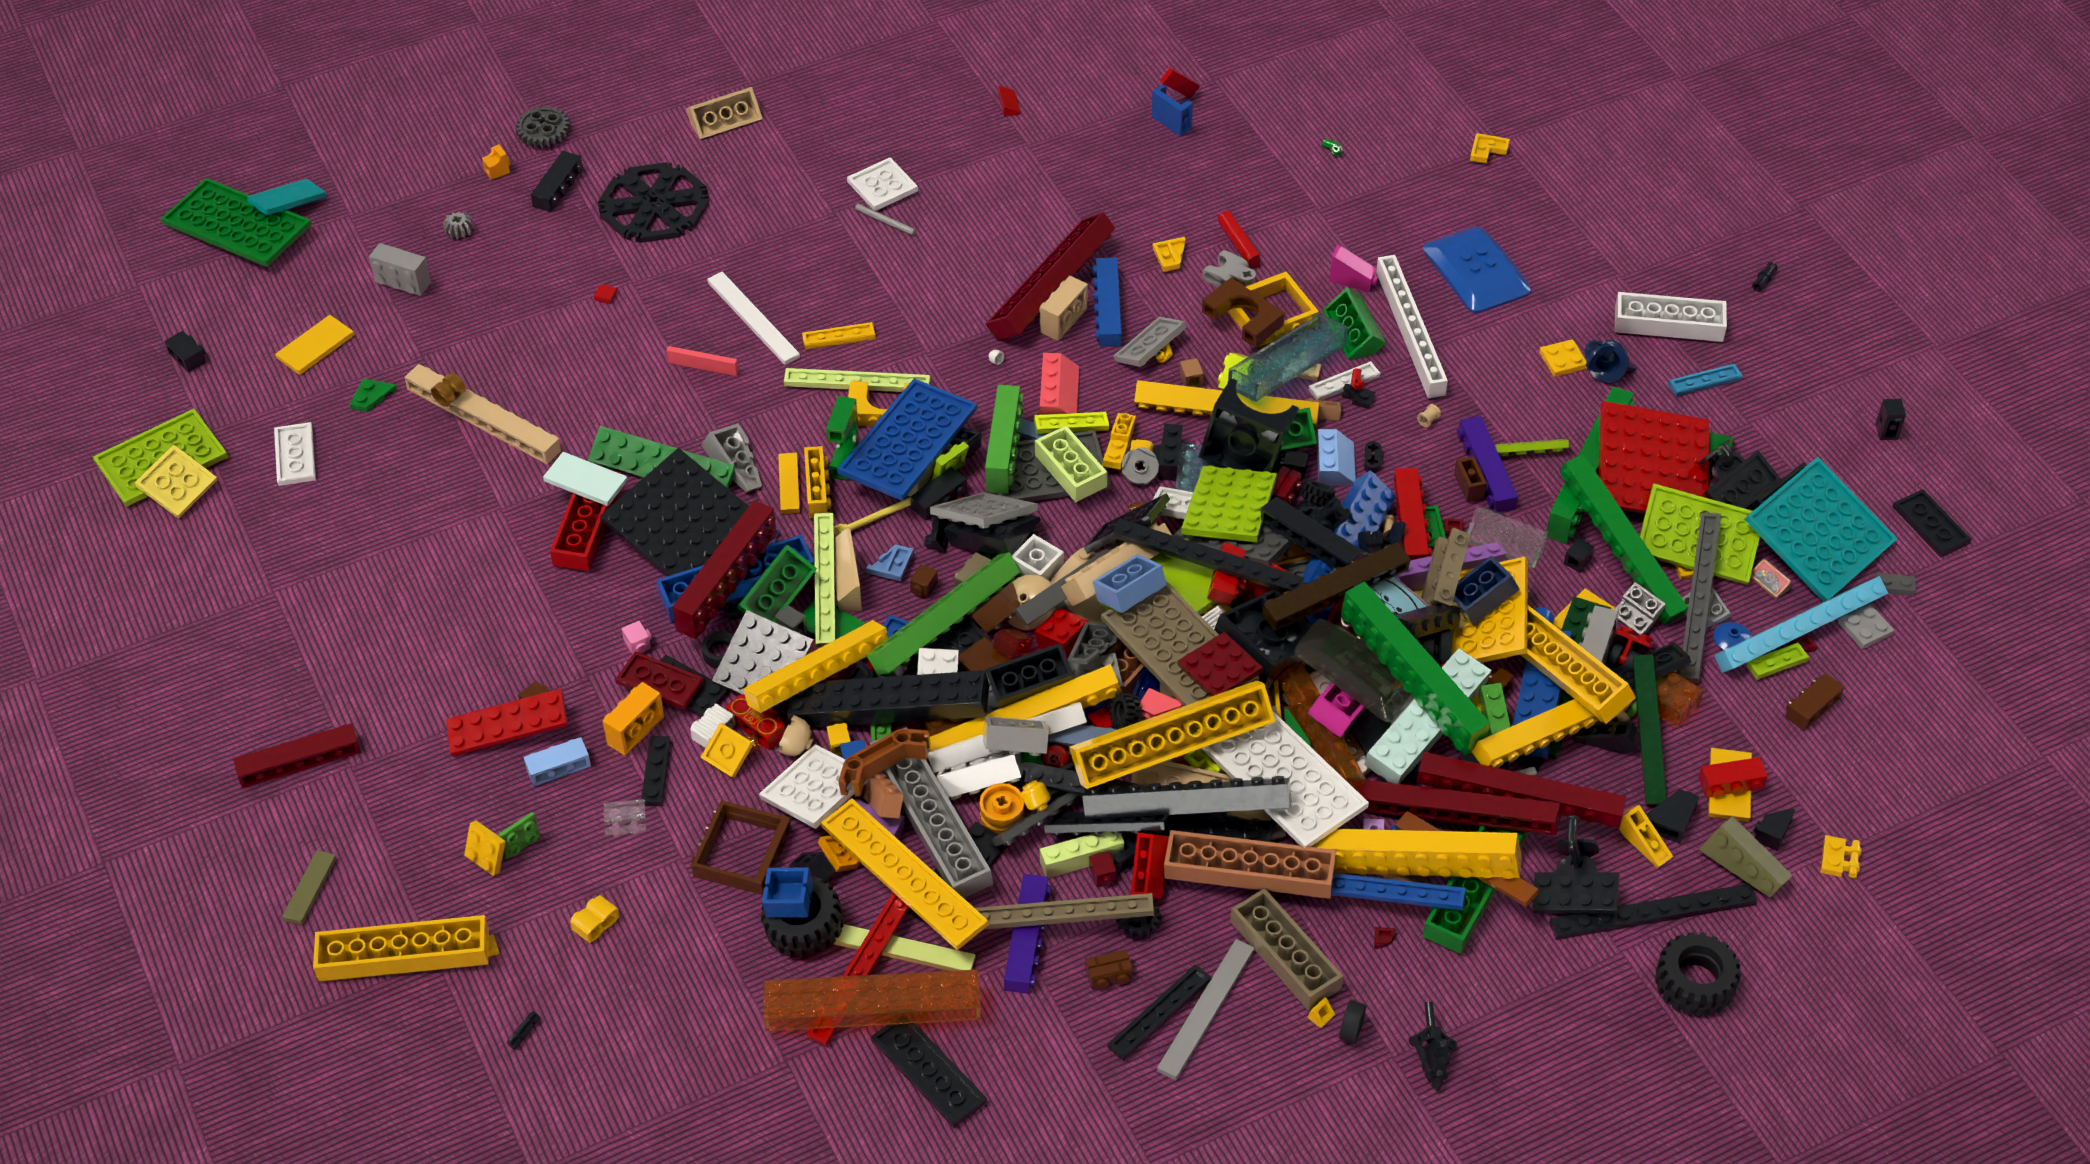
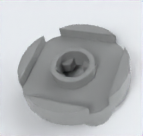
(1134, 457)

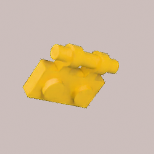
(1833, 857)

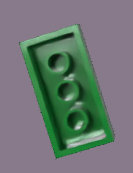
(1301, 433)
(778, 584)

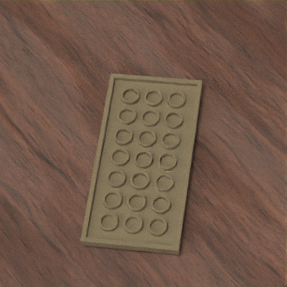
(1160, 634)

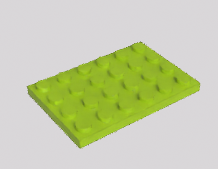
(131, 459)
(1228, 503)
(1673, 526)

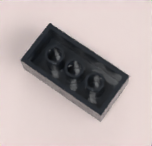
(1028, 675)

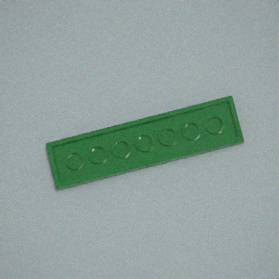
(641, 455)

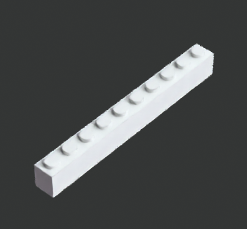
(1411, 327)

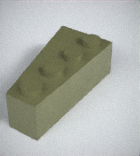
(1746, 857)

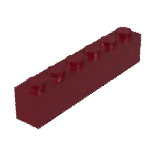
(296, 755)

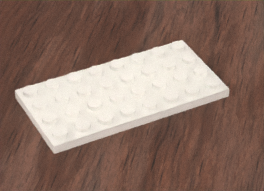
(1318, 793)

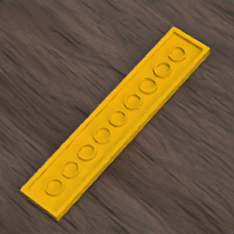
(905, 874)

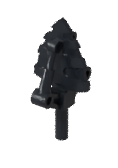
(1437, 1051)

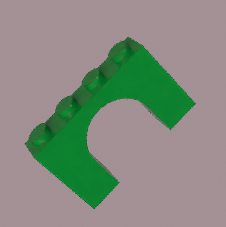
(844, 431)

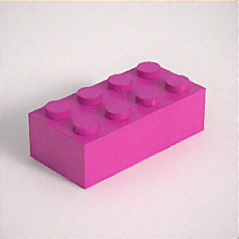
(1336, 709)

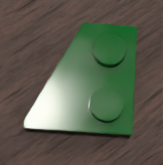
(370, 393)

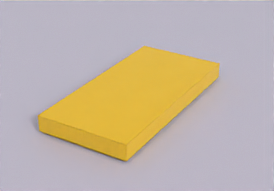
(314, 344)
(1729, 804)

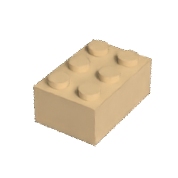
(1063, 308)

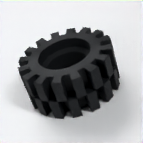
(1317, 492)
(1125, 710)

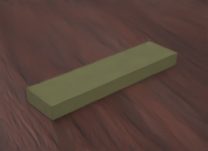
(309, 887)

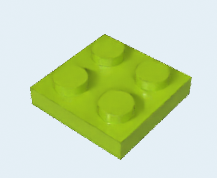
(954, 458)

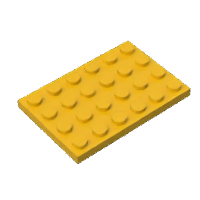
(1502, 630)

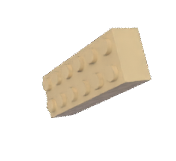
(1080, 585)

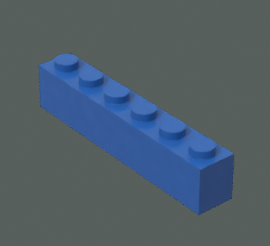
(1108, 302)

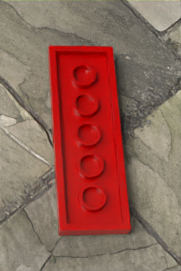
(506, 722)

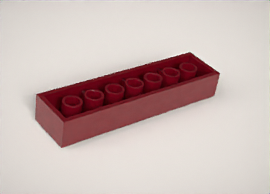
(724, 570)

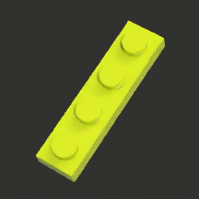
(1075, 422)

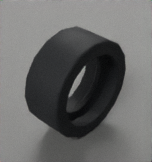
(711, 640)
(1352, 1021)

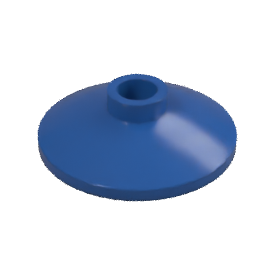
(1730, 634)

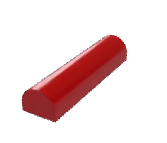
(1239, 239)

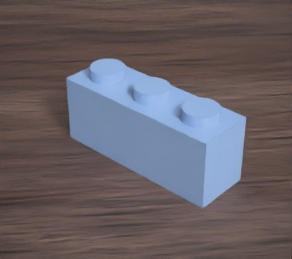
(557, 761)

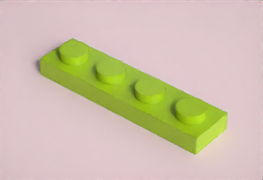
(1537, 446)

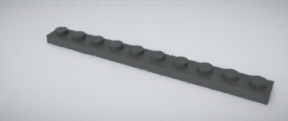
(1701, 594)

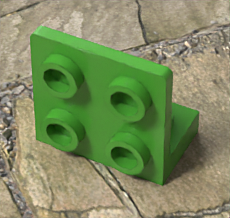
(520, 835)

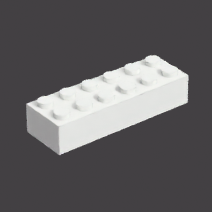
(1670, 316)

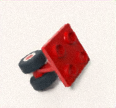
(1617, 655)

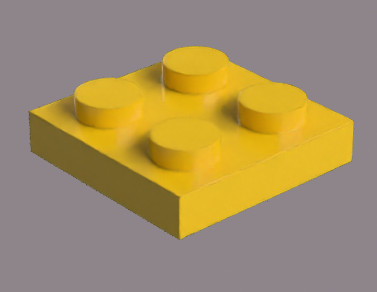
(1563, 358)
(727, 750)
(484, 848)

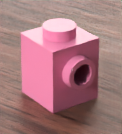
(636, 637)

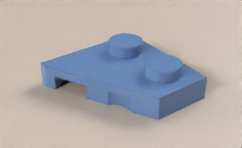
(893, 563)

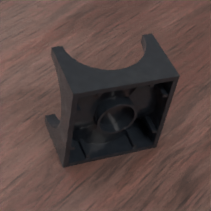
(1244, 437)
(1254, 634)

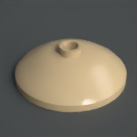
(1029, 586)

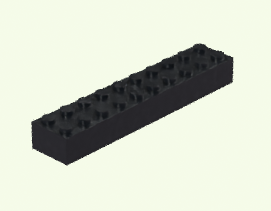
(892, 699)

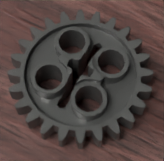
(542, 126)

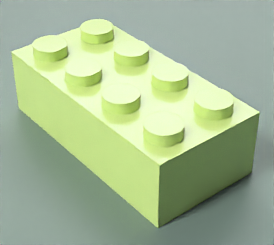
(1071, 463)

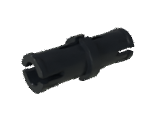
(1764, 276)

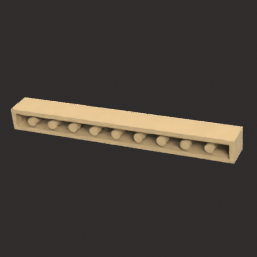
(488, 417)

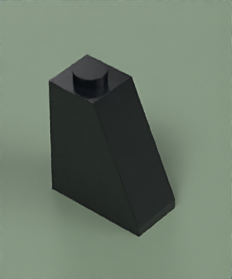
(1674, 815)

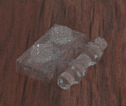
(623, 812)

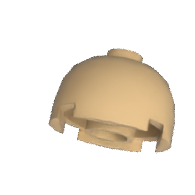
(796, 738)

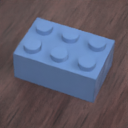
(1129, 583)

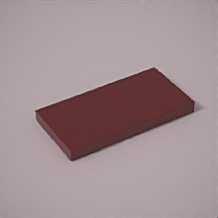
(674, 684)

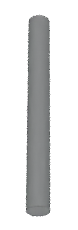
(885, 219)

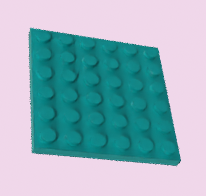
(1821, 529)

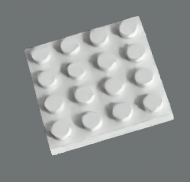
(809, 787)

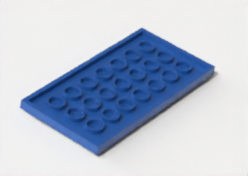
(907, 439)

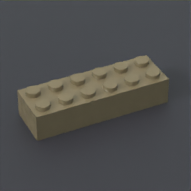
(1286, 949)

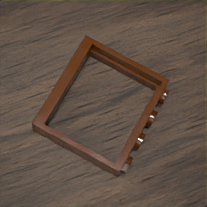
(747, 815)

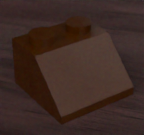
(997, 609)

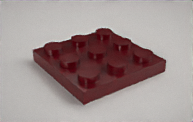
(1220, 665)

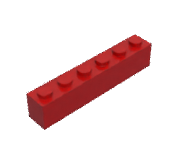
(1412, 512)

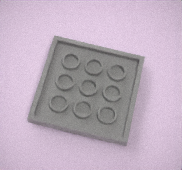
(983, 509)

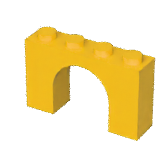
(866, 412)

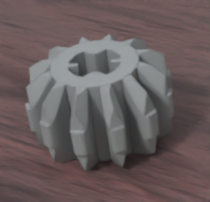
(458, 225)

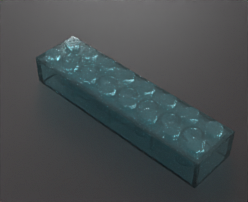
(1288, 357)

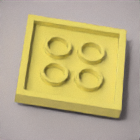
(176, 481)

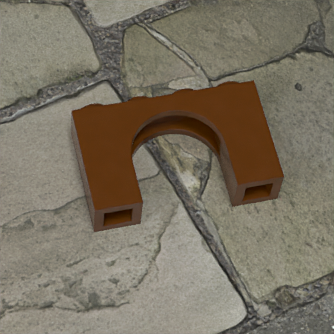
(1235, 295)

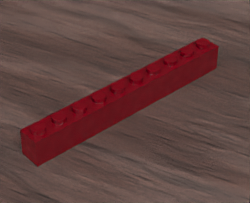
(1477, 778)
(1462, 807)

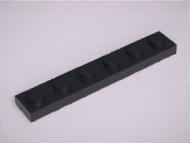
(1159, 1012)

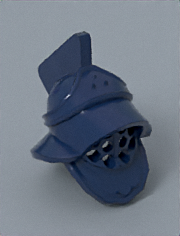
(1607, 360)

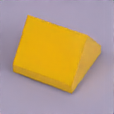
(1321, 1013)

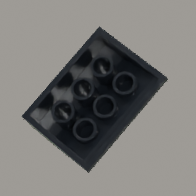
(994, 539)

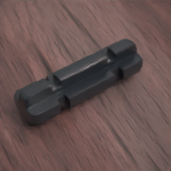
(523, 1030)

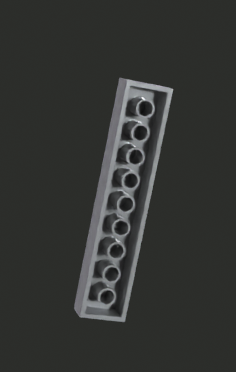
(939, 827)

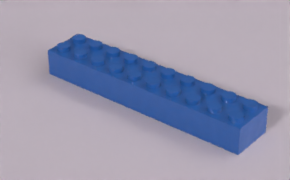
(1369, 503)

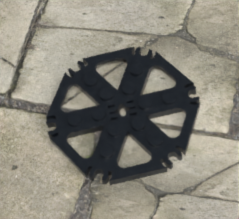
(646, 210)

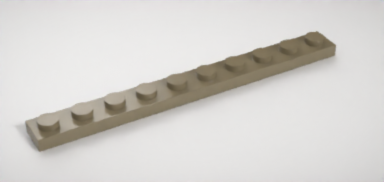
(1068, 911)

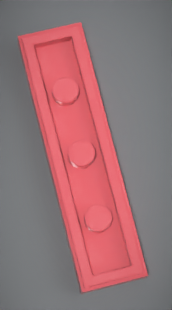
(702, 361)

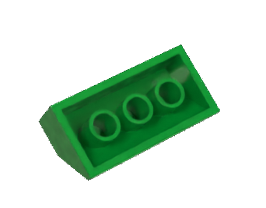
(1363, 333)

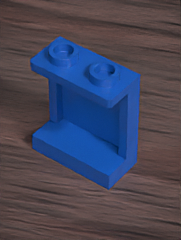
(1170, 113)

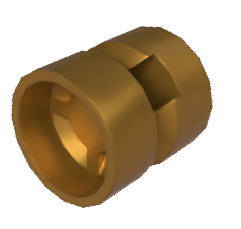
(448, 390)

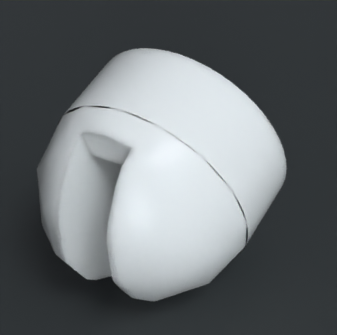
(996, 357)

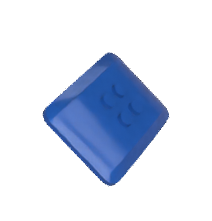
(1477, 269)

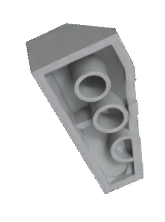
(731, 447)

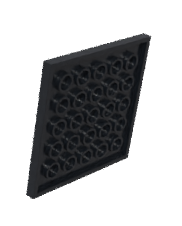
(675, 514)

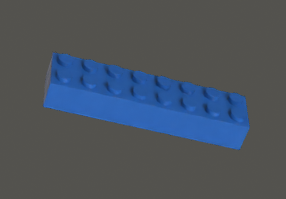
(673, 586)

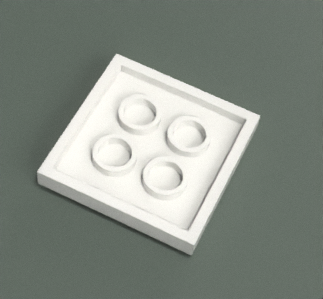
(882, 184)

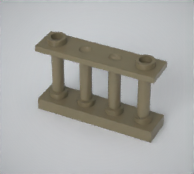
(1445, 568)

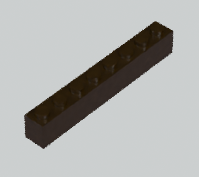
(1331, 588)

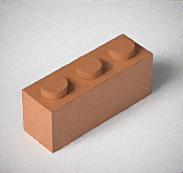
(883, 796)

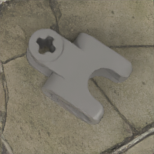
(1231, 267)

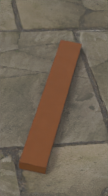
(1514, 888)

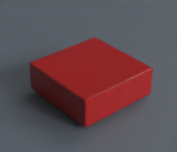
(605, 293)

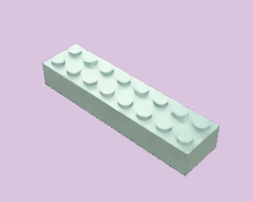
(1414, 731)

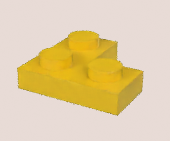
(1484, 144)

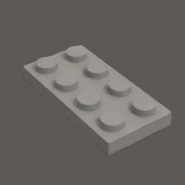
(1150, 341)

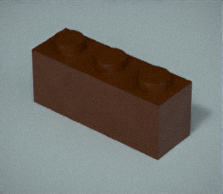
(1814, 701)

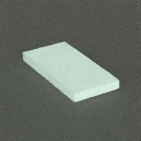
(585, 478)

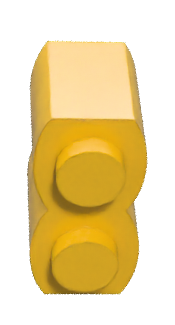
(594, 919)

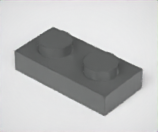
(1898, 583)

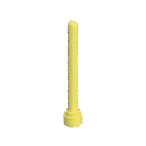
(873, 517)

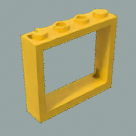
(1271, 286)

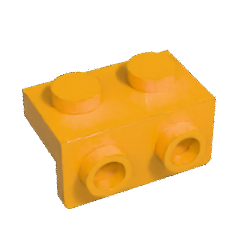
(837, 855)

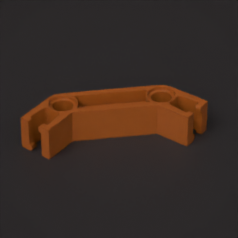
(882, 755)

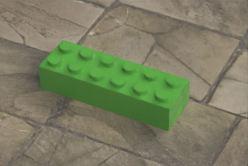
(1004, 439)

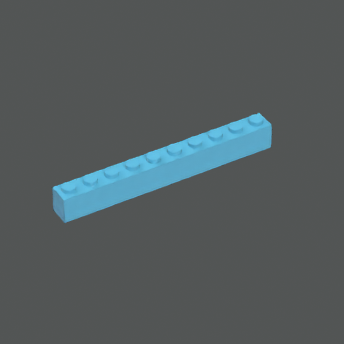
(1800, 624)

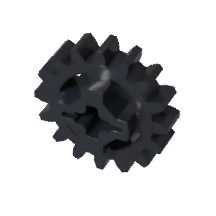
(1139, 925)

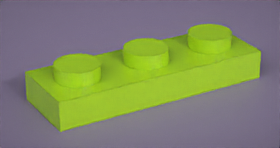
(1777, 661)

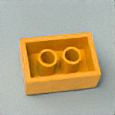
(633, 718)

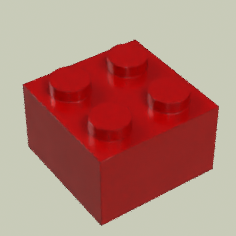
(1060, 628)

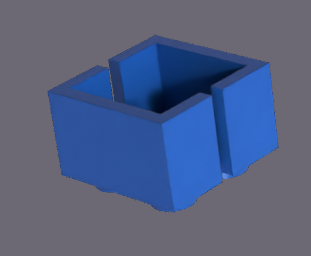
(790, 892)

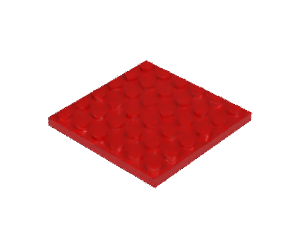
(1648, 449)

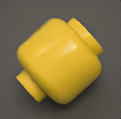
(1035, 795)

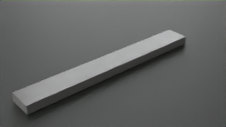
(1205, 1010)

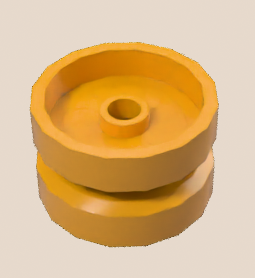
(1001, 807)

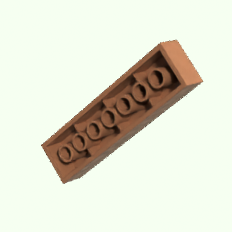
(1250, 864)

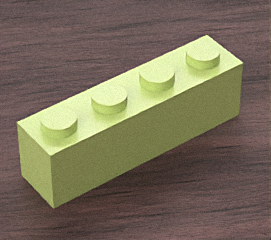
(1075, 853)

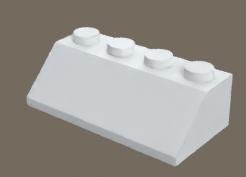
(980, 773)

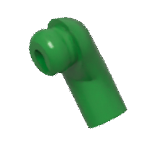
(1334, 146)

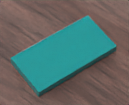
(286, 197)

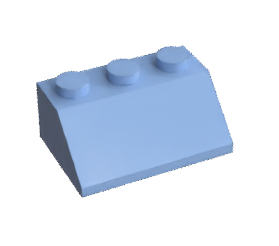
(1335, 458)

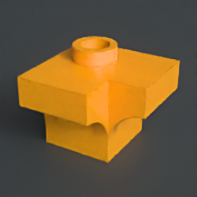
(496, 163)

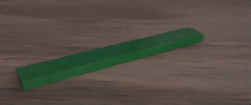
(1649, 730)

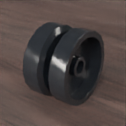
(1438, 648)

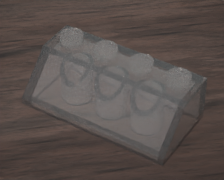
(1513, 535)

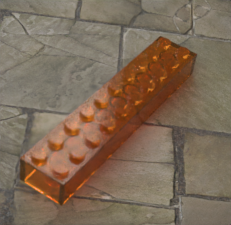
(871, 1000)

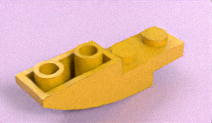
(1119, 440)

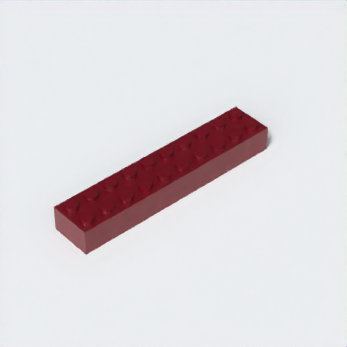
(1057, 267)

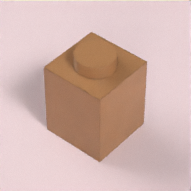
(1191, 373)

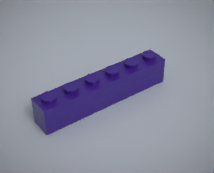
(1478, 443)
(1026, 939)

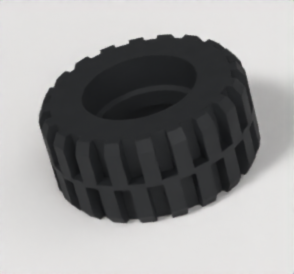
(814, 935)
(1693, 996)

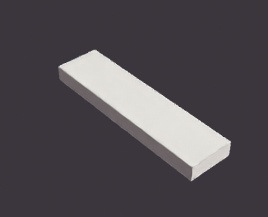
(1335, 384)

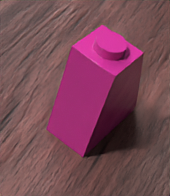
(1351, 270)

